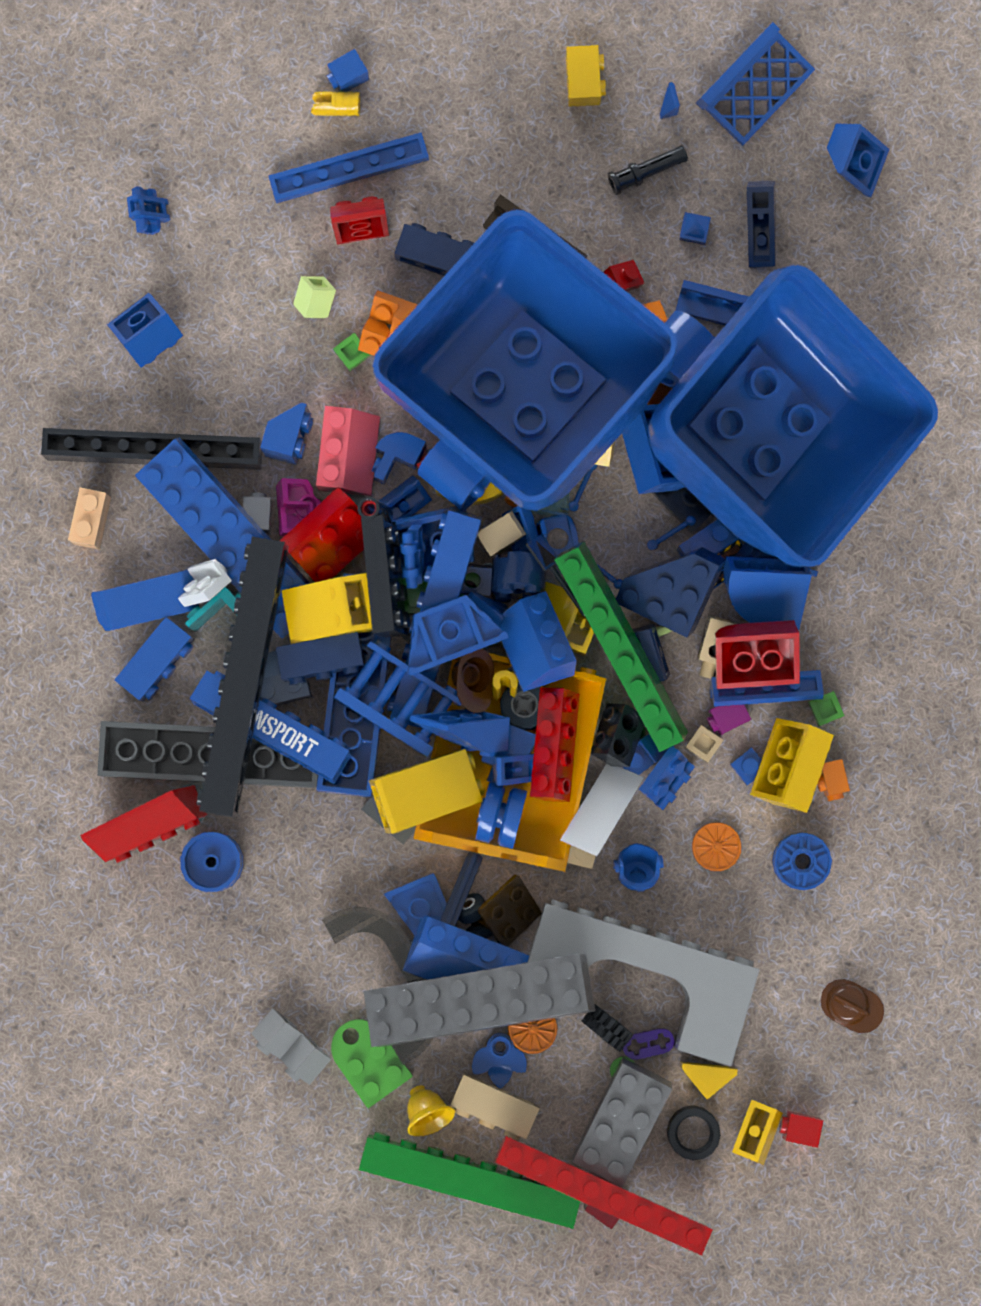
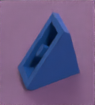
(512, 768)

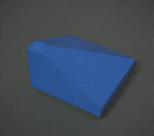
(671, 103)

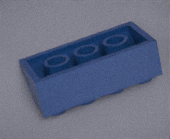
(448, 951)

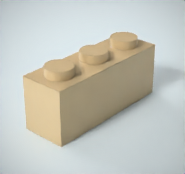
(494, 1107)

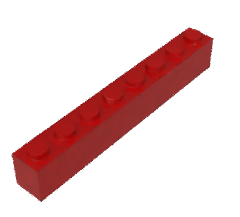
(603, 1195)

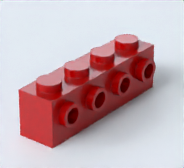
(554, 745)

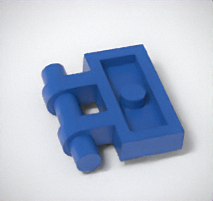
(413, 556)
(667, 778)

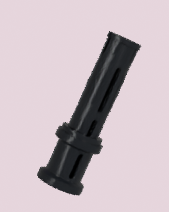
(636, 173)

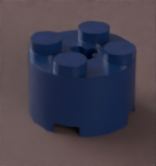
(516, 576)

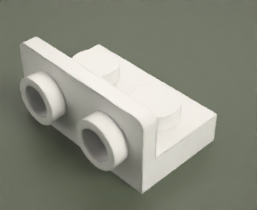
(208, 580)

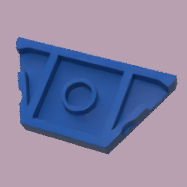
(449, 633)

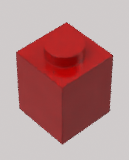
(801, 1129)

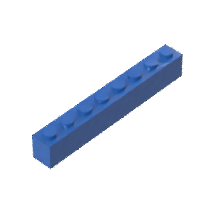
(444, 584)

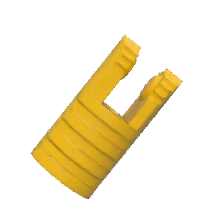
(336, 104)

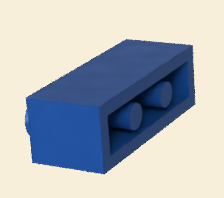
(155, 660)

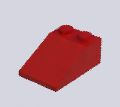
(359, 220)

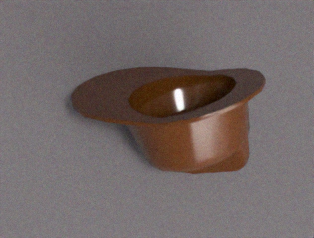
(474, 680)
(852, 1006)

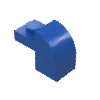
(400, 448)

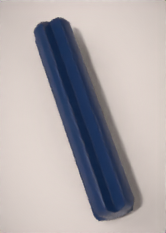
(462, 888)

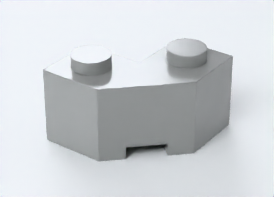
(296, 1051)

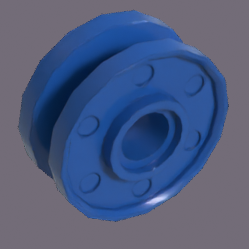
(817, 868)

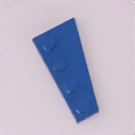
(418, 901)

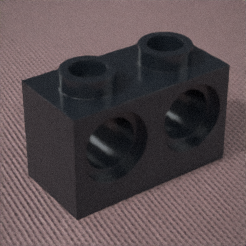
(617, 735)

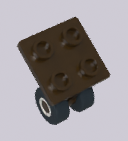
(503, 914)

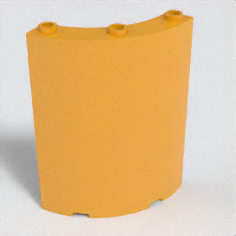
(541, 821)

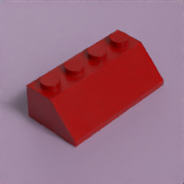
(145, 824)

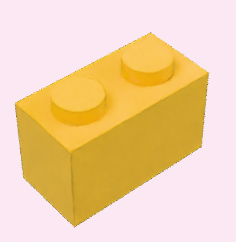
(583, 75)
(757, 1132)

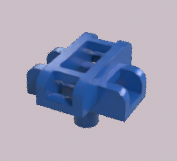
(146, 215)

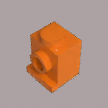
(833, 780)

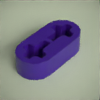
(652, 1050)

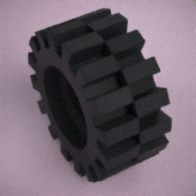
(607, 1028)

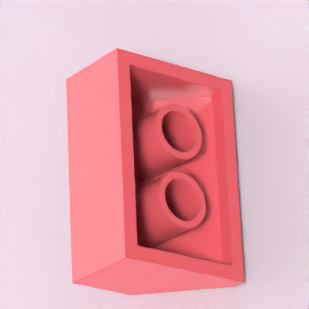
(347, 451)

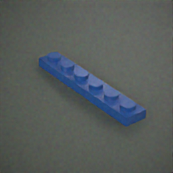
(348, 167)

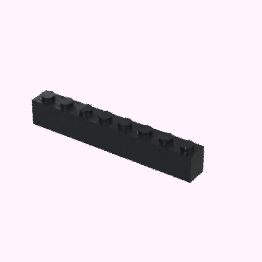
(142, 447)

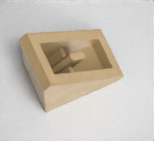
(501, 534)

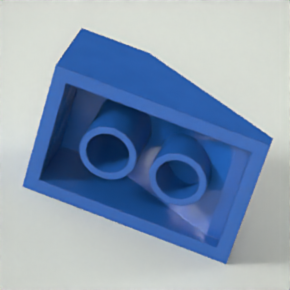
(470, 730)

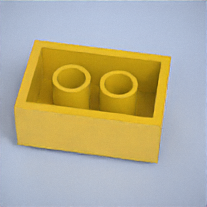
(791, 765)

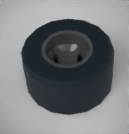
(514, 707)

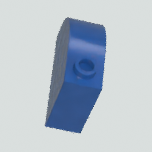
(766, 589)

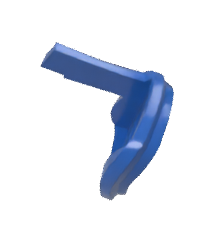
(563, 522)

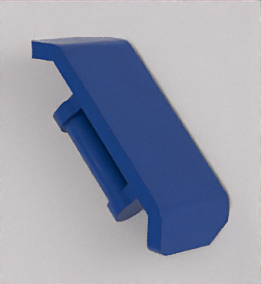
(141, 601)

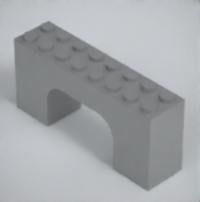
(713, 986)

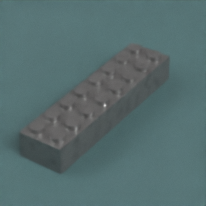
(479, 1000)

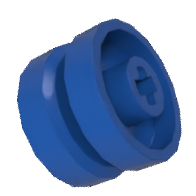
(502, 815)
(228, 862)

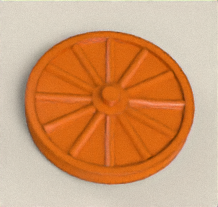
(716, 846)
(533, 1036)

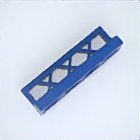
(709, 302)
(808, 689)

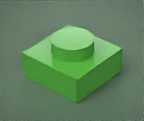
(349, 353)
(826, 709)

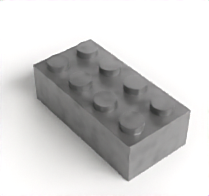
(622, 1122)

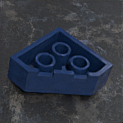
(673, 590)

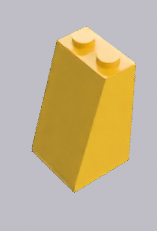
(426, 791)

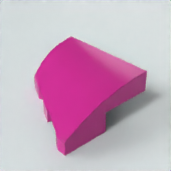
(294, 502)

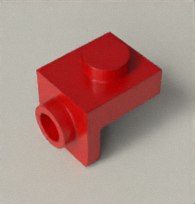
(625, 275)

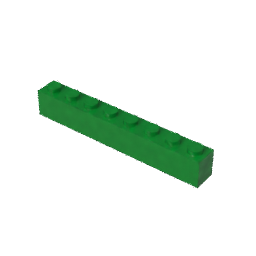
(621, 646)
(466, 1179)

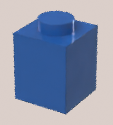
(347, 72)

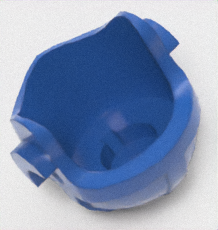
(638, 867)

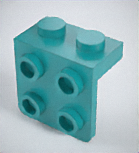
(200, 616)

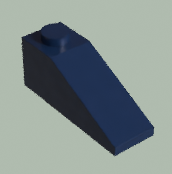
(761, 223)

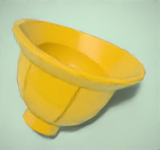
(427, 1112)

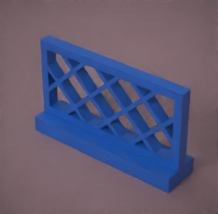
(740, 68)

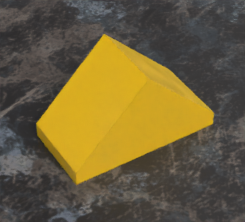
(708, 1077)

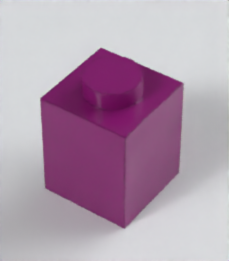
(727, 718)

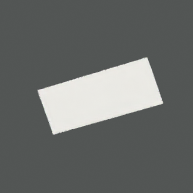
(602, 809)

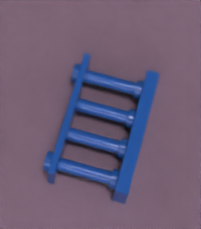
(374, 711)

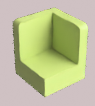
(314, 297)

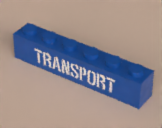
(283, 732)

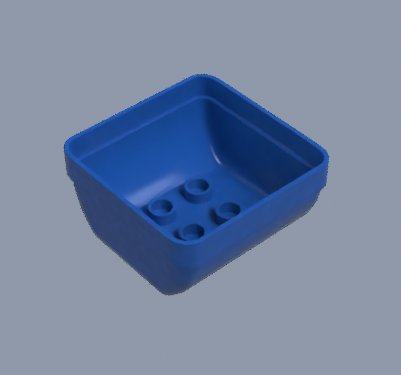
(523, 366)
(788, 417)

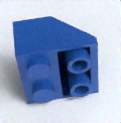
(285, 434)

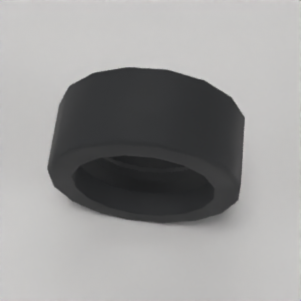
(704, 1151)

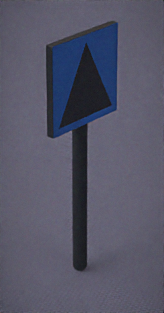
(545, 557)

